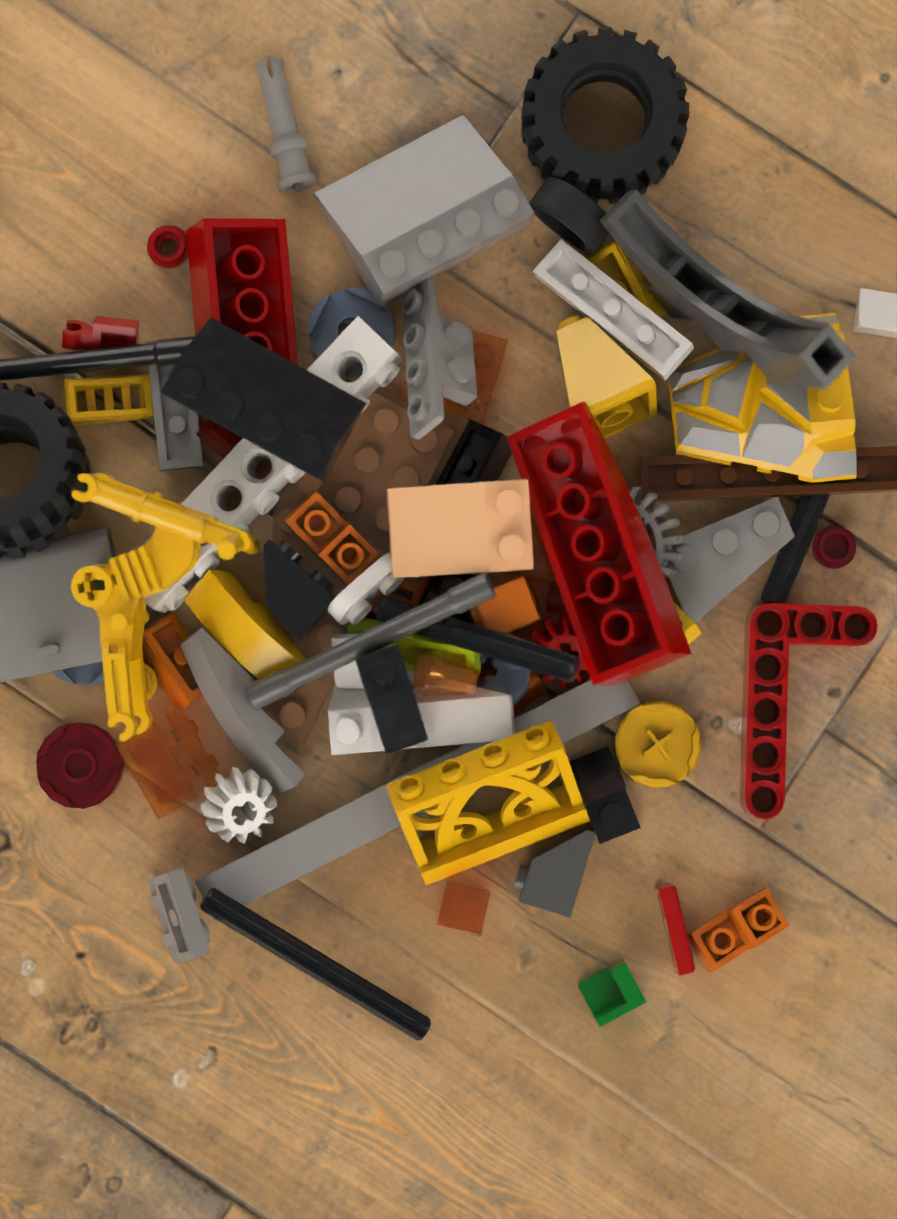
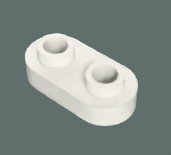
(354, 601)

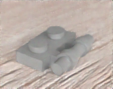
(183, 928)

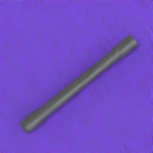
(455, 600)

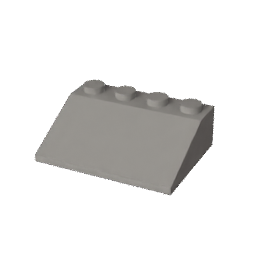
(424, 209)

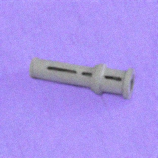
(287, 145)

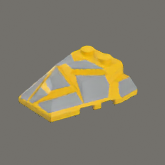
(733, 413)

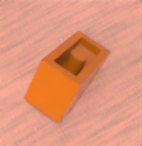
(511, 608)

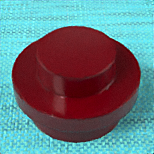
(833, 547)

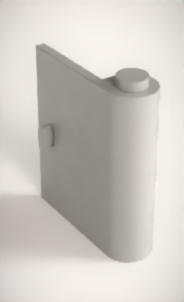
(42, 611)

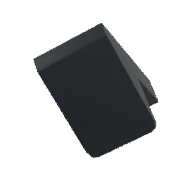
(604, 795)

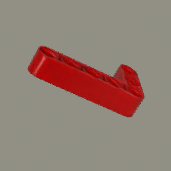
(776, 689)

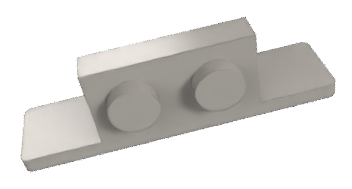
(437, 359)

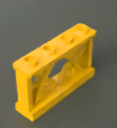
(472, 839)

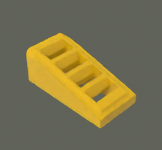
(106, 384)

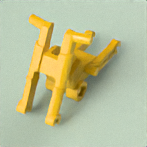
(134, 577)

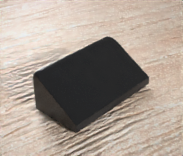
(477, 456)

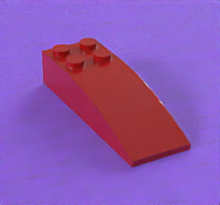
(598, 548)

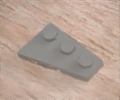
(726, 555)

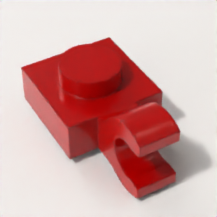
(104, 334)

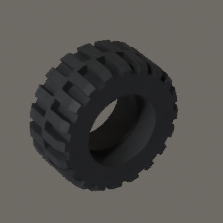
(613, 61)
(47, 500)

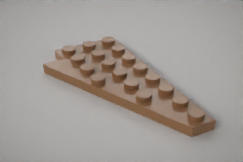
(373, 459)

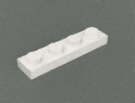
(613, 309)

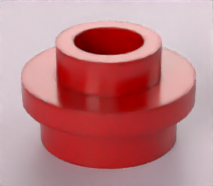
(162, 235)

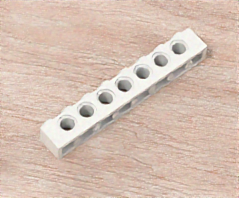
(237, 470)

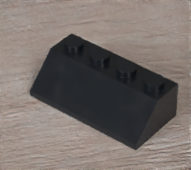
(264, 398)

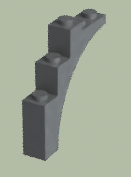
(688, 286)

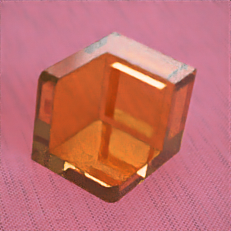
(463, 908)

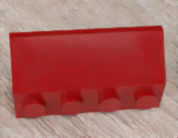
(244, 280)

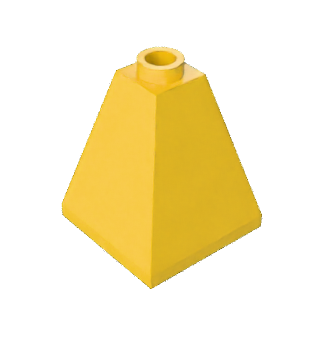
(604, 377)

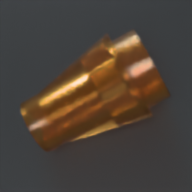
(443, 676)

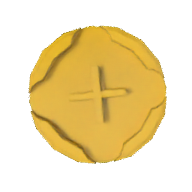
(657, 744)

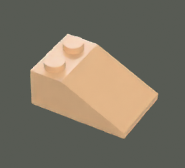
(460, 528)

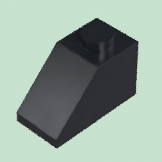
(391, 699)

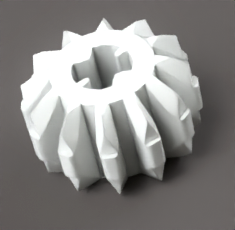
(238, 805)

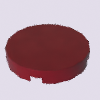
(79, 765)

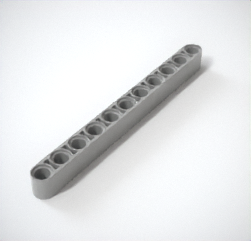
(374, 813)

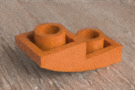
(331, 537)
(737, 929)

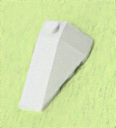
(445, 717)

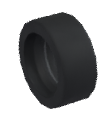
(570, 214)

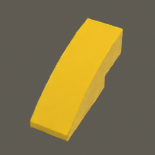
(241, 625)

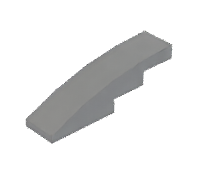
(250, 729)

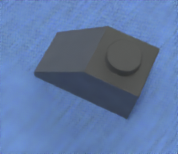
(555, 874)

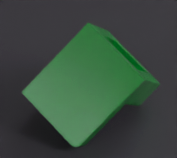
(611, 992)

